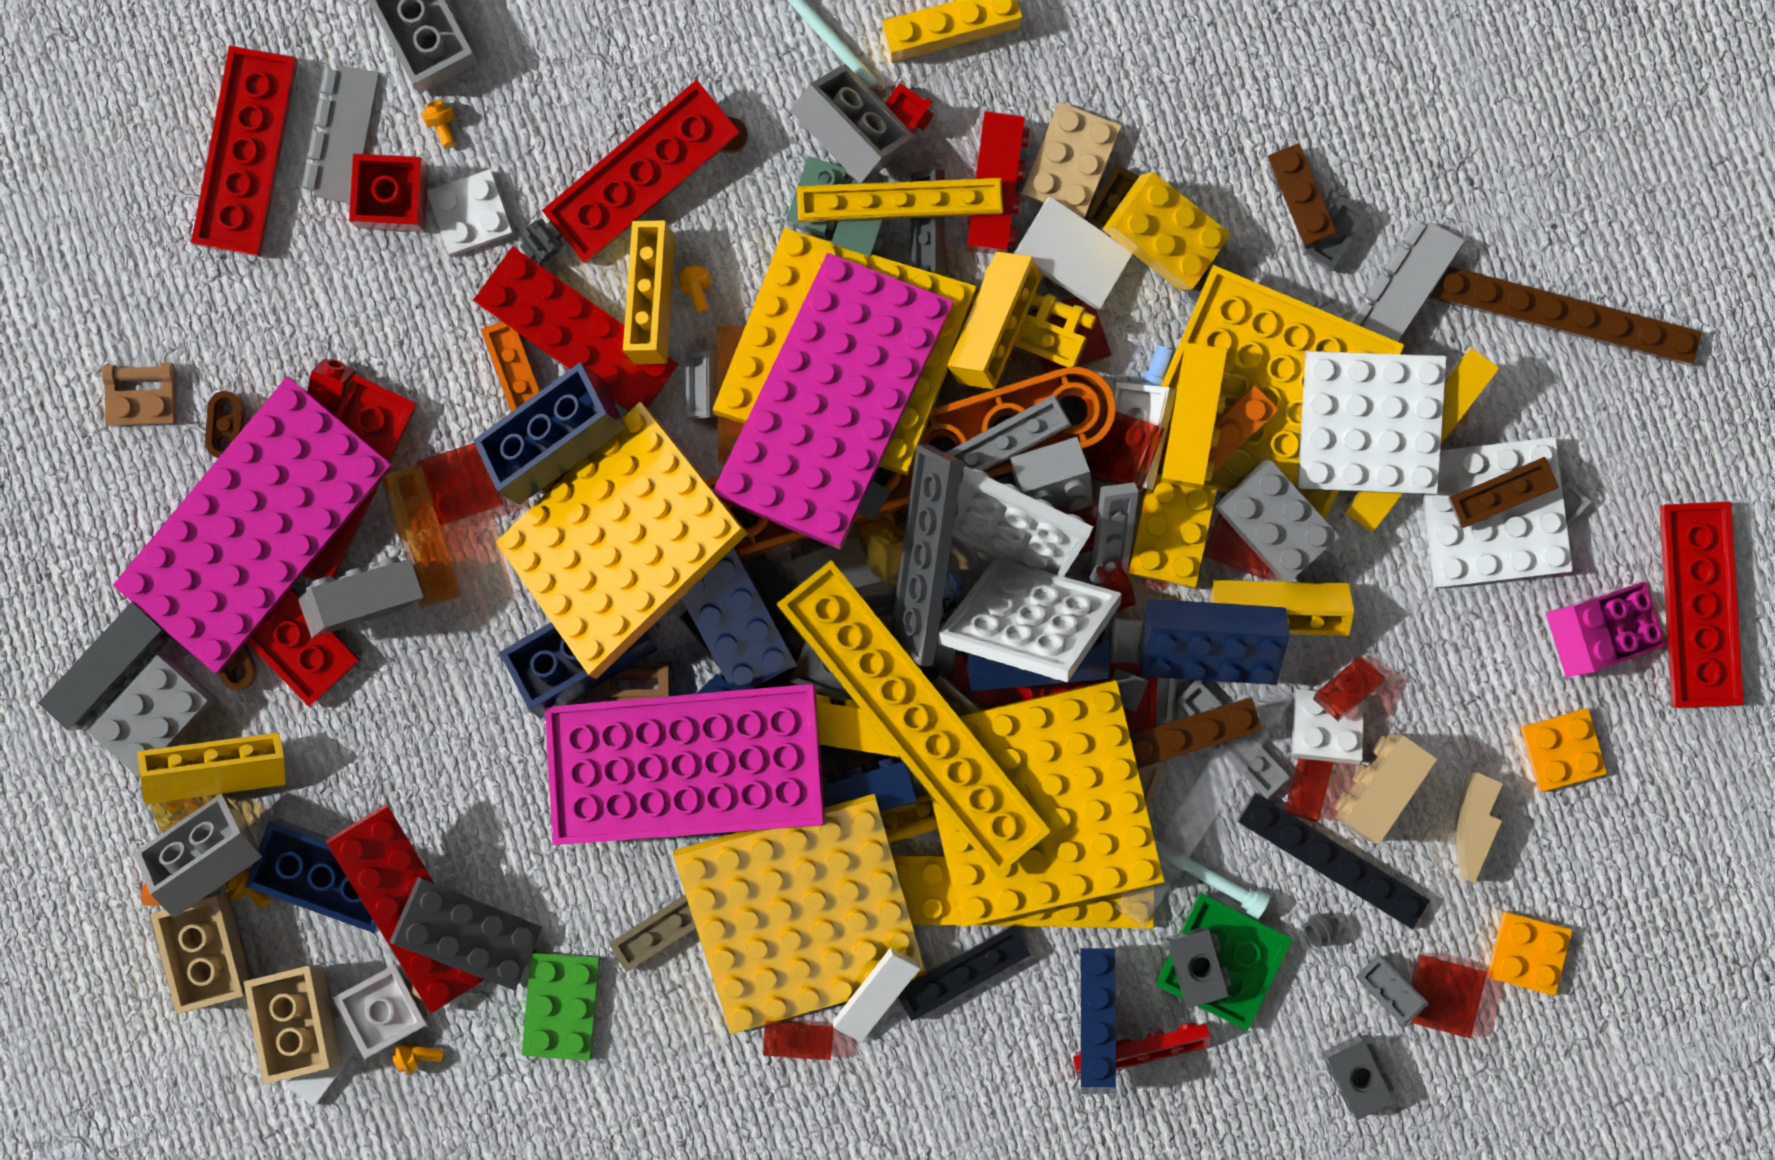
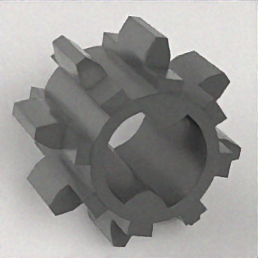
(541, 241)

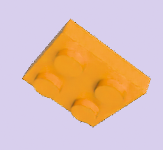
(1563, 750)
(1529, 953)

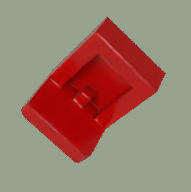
(910, 108)
(329, 383)

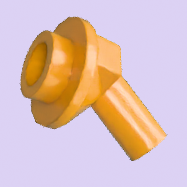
(437, 115)
(695, 281)
(237, 889)
(408, 1057)

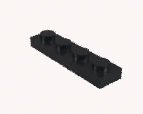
(963, 972)

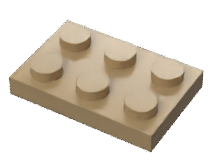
(1071, 159)

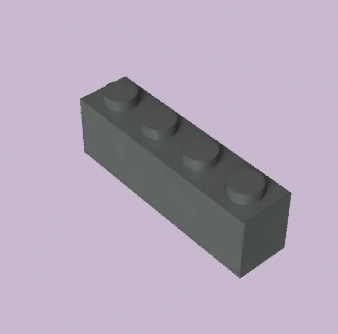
(103, 669)

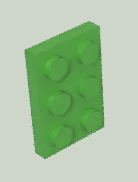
(560, 1006)

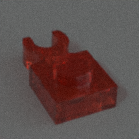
(1119, 582)

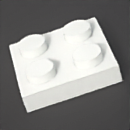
(470, 212)
(1321, 736)
(378, 1012)

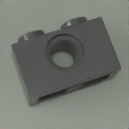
(1183, 951)
(1365, 1097)

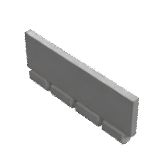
(346, 133)
(1413, 280)

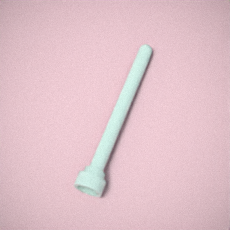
(835, 43)
(1251, 900)

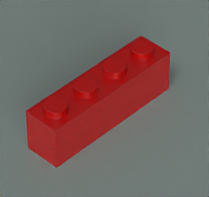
(999, 158)

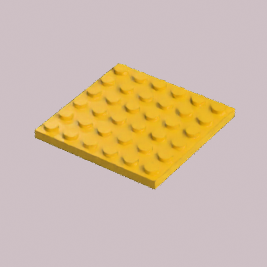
(777, 306)
(1267, 348)
(620, 540)
(1082, 779)
(796, 912)

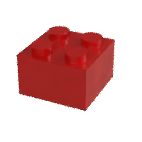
(388, 192)

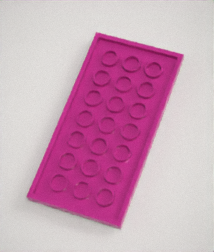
(833, 400)
(253, 525)
(685, 765)

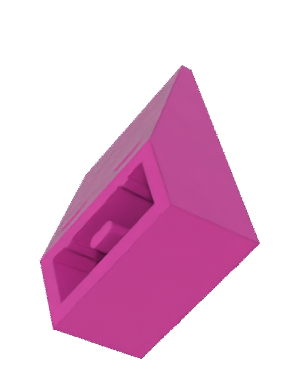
(1605, 629)

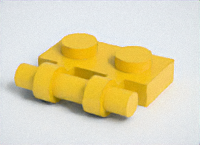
(1052, 341)

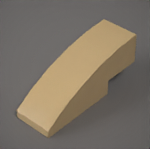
(1475, 825)

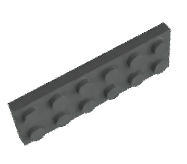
(926, 552)

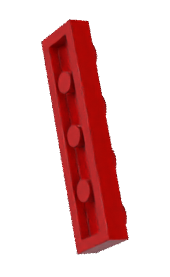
(1156, 1046)

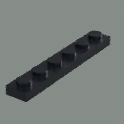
(1333, 861)

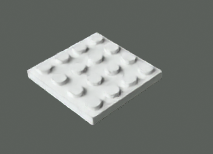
(1371, 422)
(1015, 526)
(1505, 546)
(1030, 619)

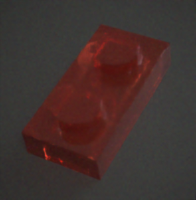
(1308, 789)

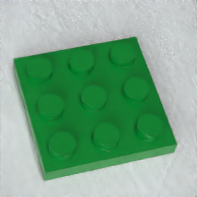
(1247, 950)

